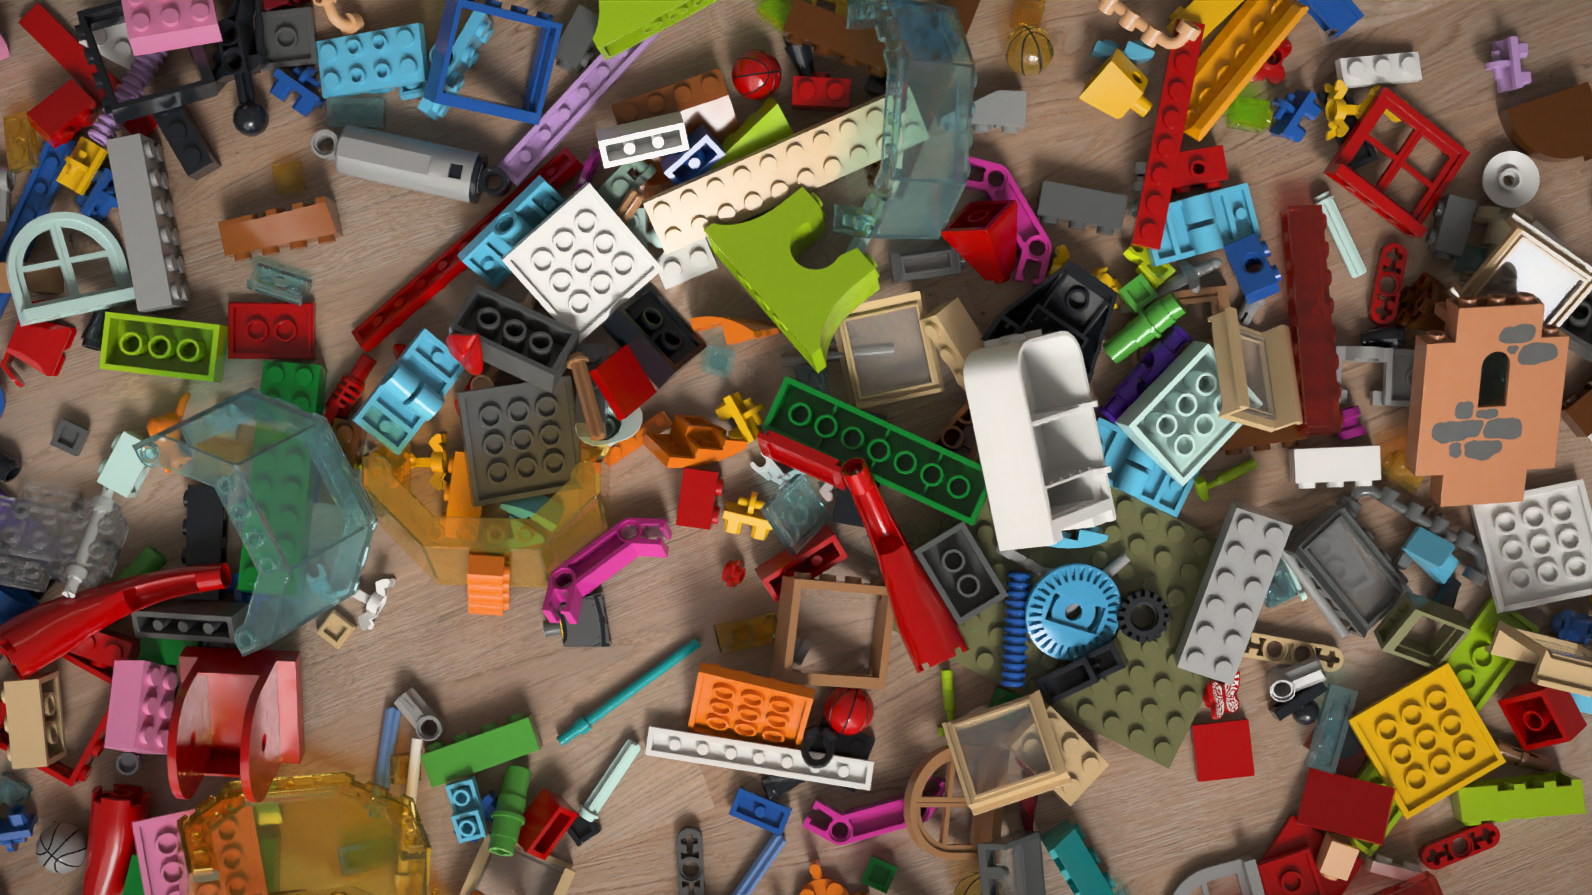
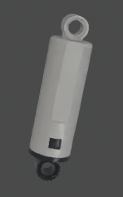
(411, 163)

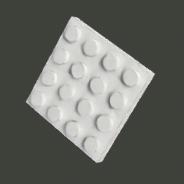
(582, 262)
(1537, 546)

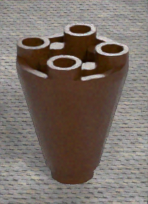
(1419, 303)

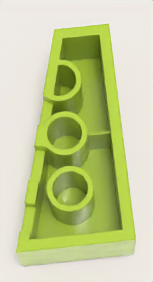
(758, 131)
(1519, 797)

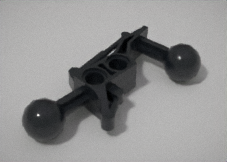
(249, 116)

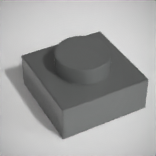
(70, 437)

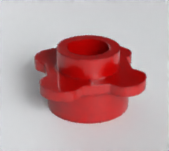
(734, 573)

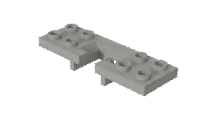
(1396, 372)

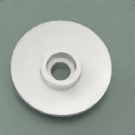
(1523, 176)

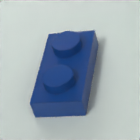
(760, 811)

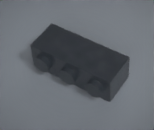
(187, 141)

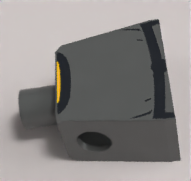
(591, 628)

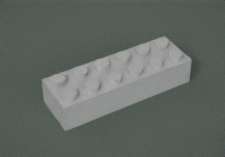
(147, 224)
(1232, 591)

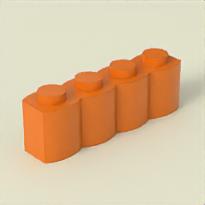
(488, 584)

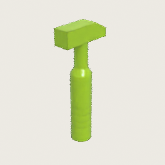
(1202, 487)
(948, 697)

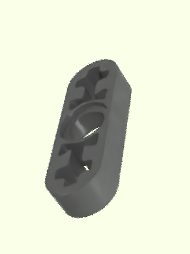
(699, 889)

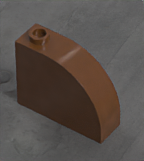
(1553, 126)

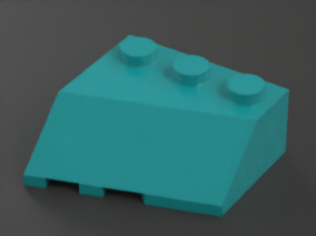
(1075, 861)

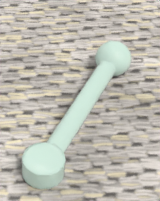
(1301, 593)

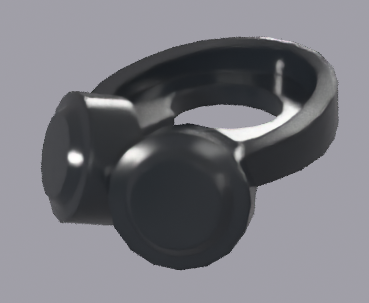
(809, 739)

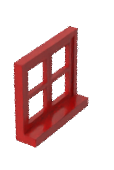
(1373, 196)

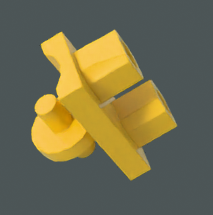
(82, 165)
(745, 415)
(746, 512)

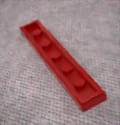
(70, 55)

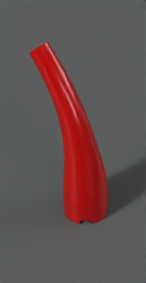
(917, 607)
(62, 624)
(112, 837)

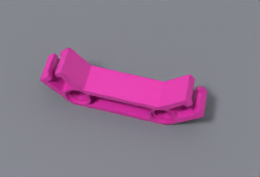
(1028, 226)
(601, 561)
(867, 819)

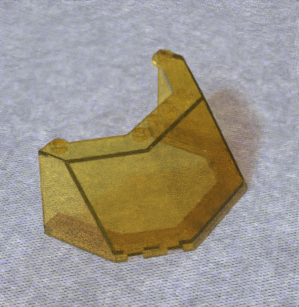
(530, 545)
(294, 837)

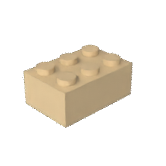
(34, 720)
(1079, 758)

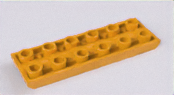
(1237, 57)

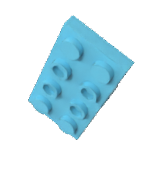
(465, 55)
(373, 61)
(1206, 224)
(508, 229)
(409, 392)
(1139, 474)

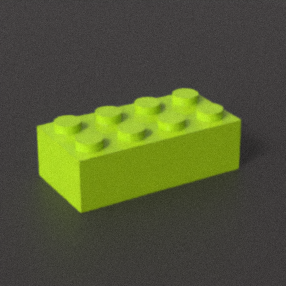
(163, 347)

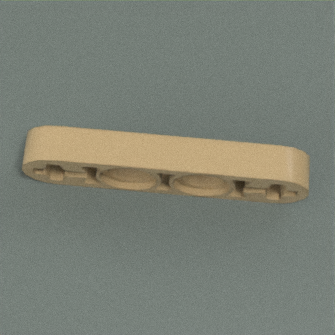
(1288, 648)

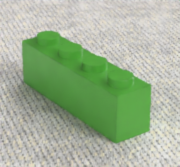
(481, 750)

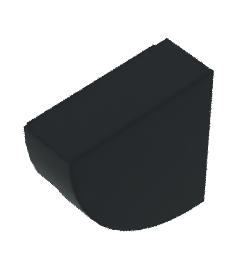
(583, 830)

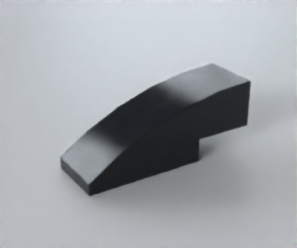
(1082, 671)

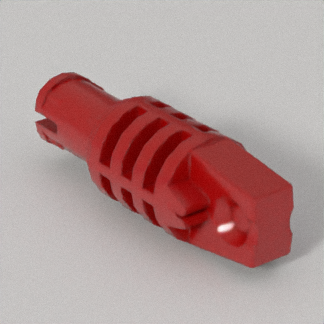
(349, 389)

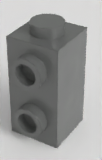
(576, 41)
(1451, 227)

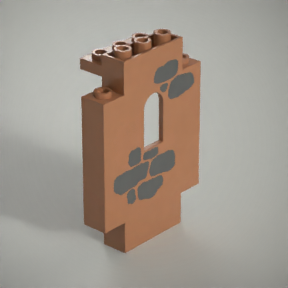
(1485, 449)

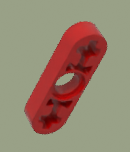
(1391, 306)
(1470, 850)

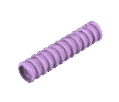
(131, 88)

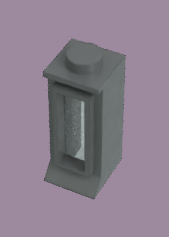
(925, 264)

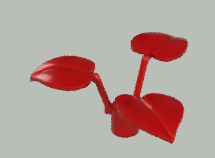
(463, 348)

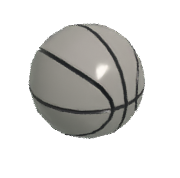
(61, 848)

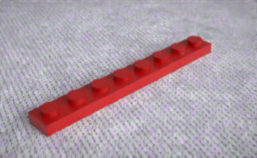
(1166, 142)

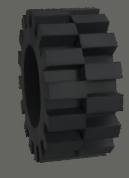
(1159, 621)

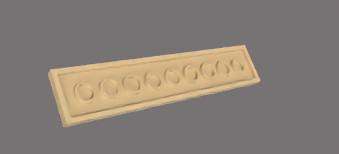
(768, 175)

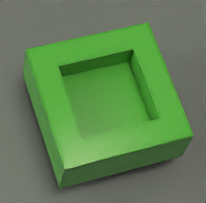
(1137, 293)

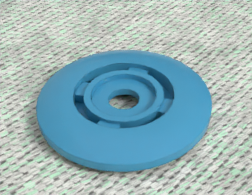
(1074, 585)

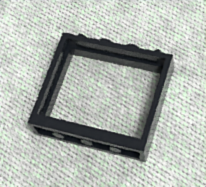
(110, 15)

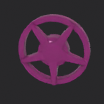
(589, 168)

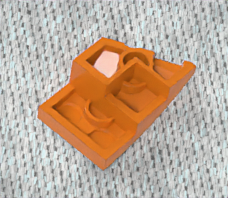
(736, 328)
(692, 443)

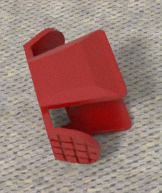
(39, 346)

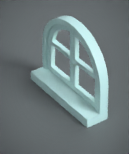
(75, 302)

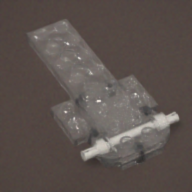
(59, 537)

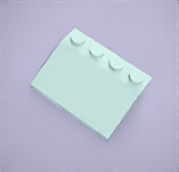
(1179, 414)

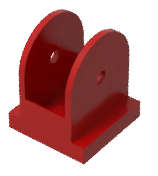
(235, 718)

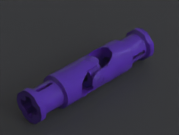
(1159, 357)

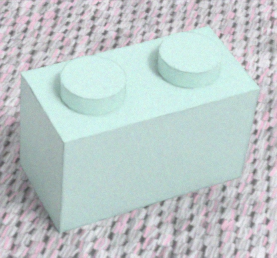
(123, 469)

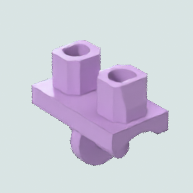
(1507, 64)

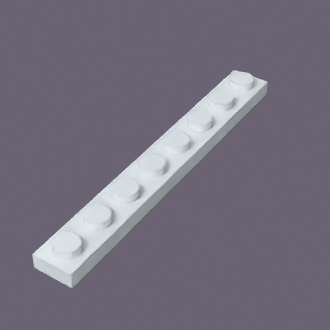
(757, 758)

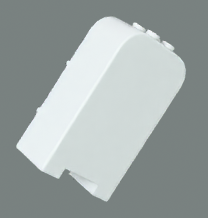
(1037, 438)

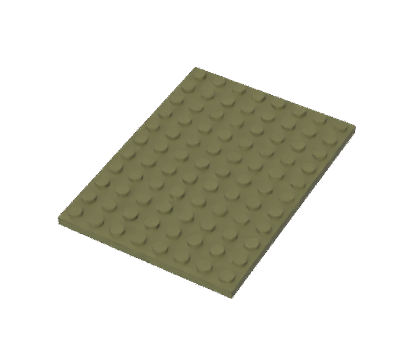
(1150, 699)

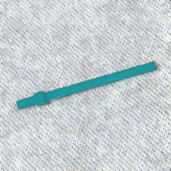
(584, 723)

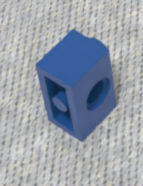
(702, 154)
(1257, 284)

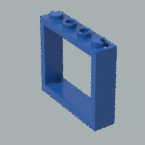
(539, 74)

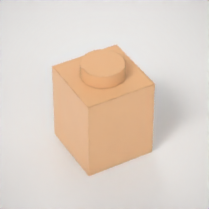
(1336, 856)

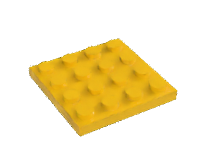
(1426, 740)

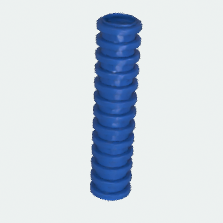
(1015, 629)

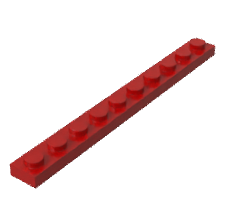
(448, 264)

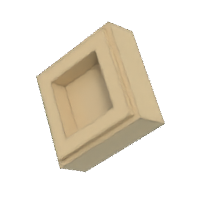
(336, 629)

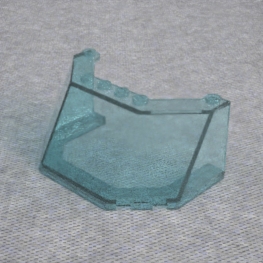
(923, 124)
(286, 498)

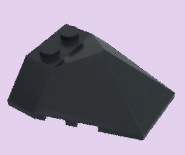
(1062, 302)

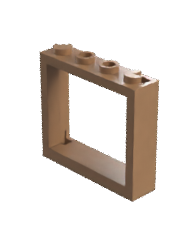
(787, 629)

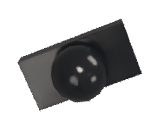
(1301, 706)

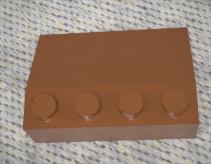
(699, 101)

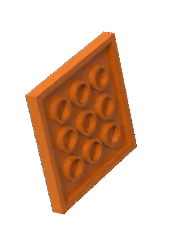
(749, 707)

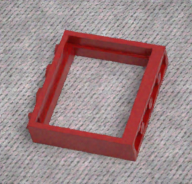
(96, 745)

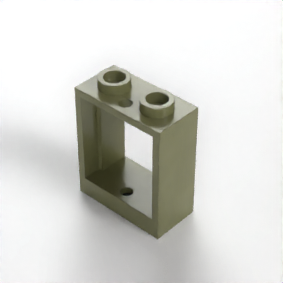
(1405, 615)

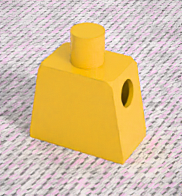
(1117, 87)

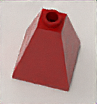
(986, 237)

